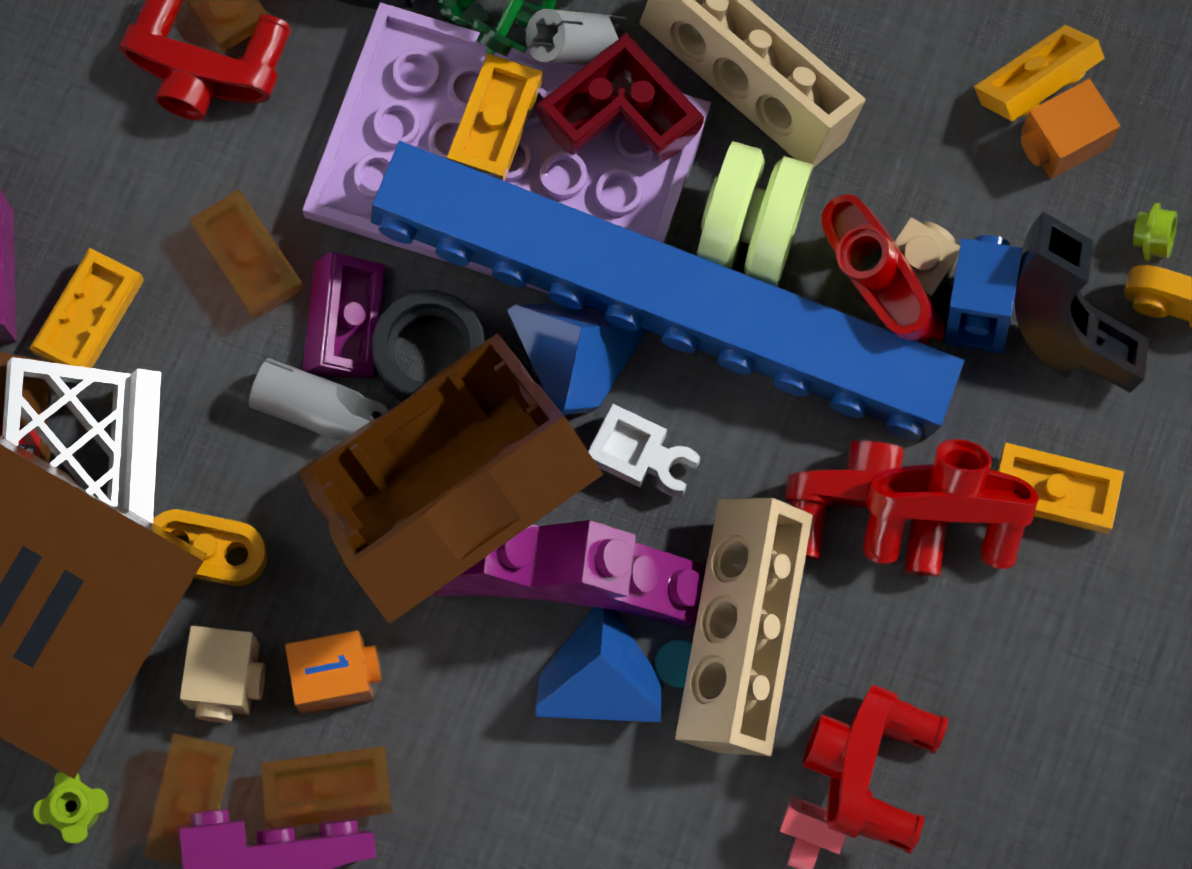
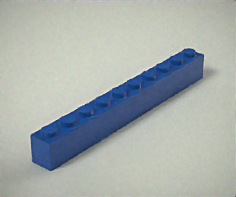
(664, 292)

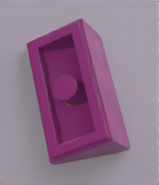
(343, 316)

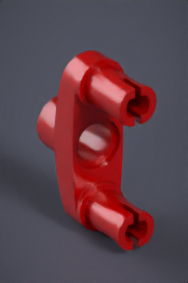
(197, 75)
(892, 284)
(822, 488)
(950, 490)
(849, 756)

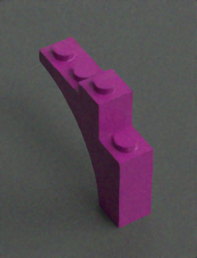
(587, 567)
(221, 843)

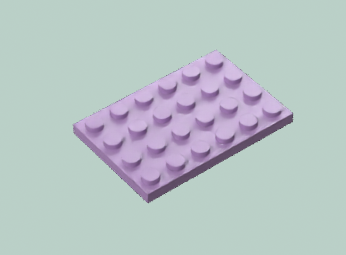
(416, 89)

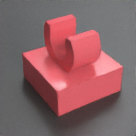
(809, 826)

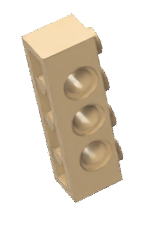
(759, 72)
(744, 626)

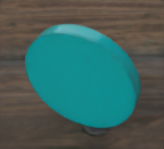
(673, 662)

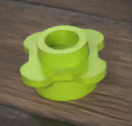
(71, 824)

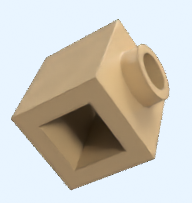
(930, 253)
(221, 673)

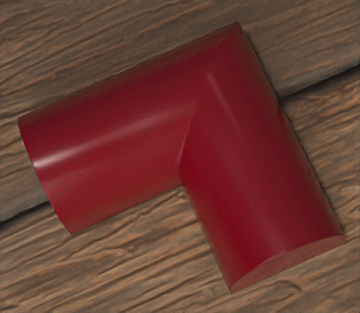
(624, 86)

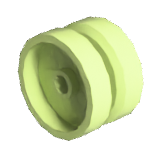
(747, 214)

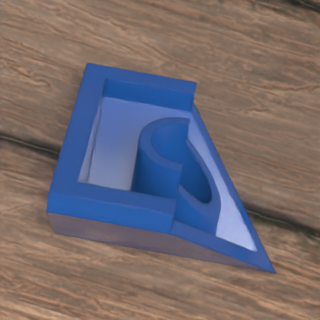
(573, 352)
(600, 675)

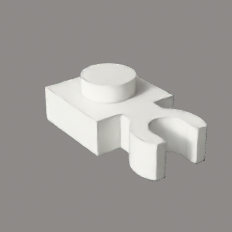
(632, 448)

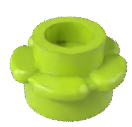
(1155, 232)

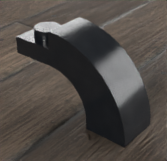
(1060, 321)

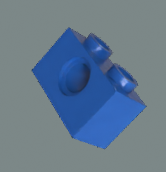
(983, 293)

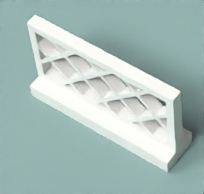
(132, 427)

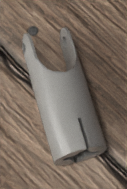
(571, 35)
(311, 401)

